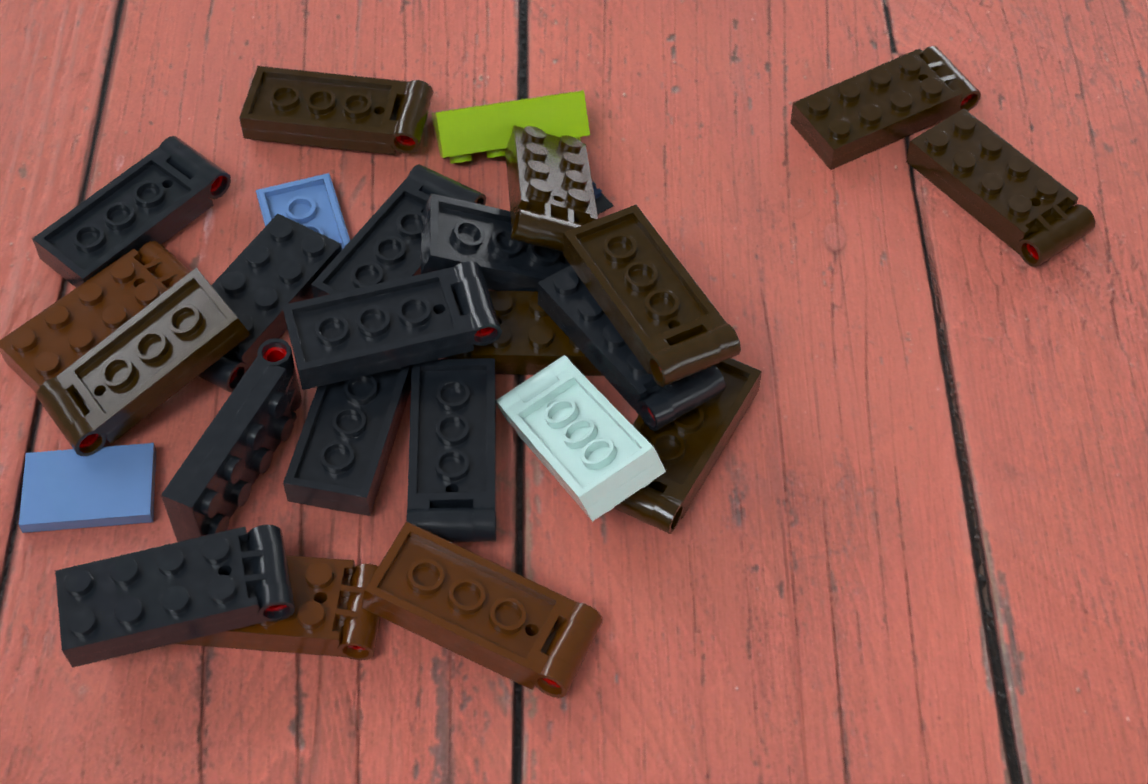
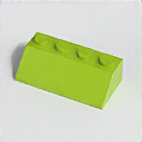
(491, 125)

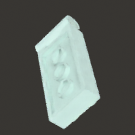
(580, 437)

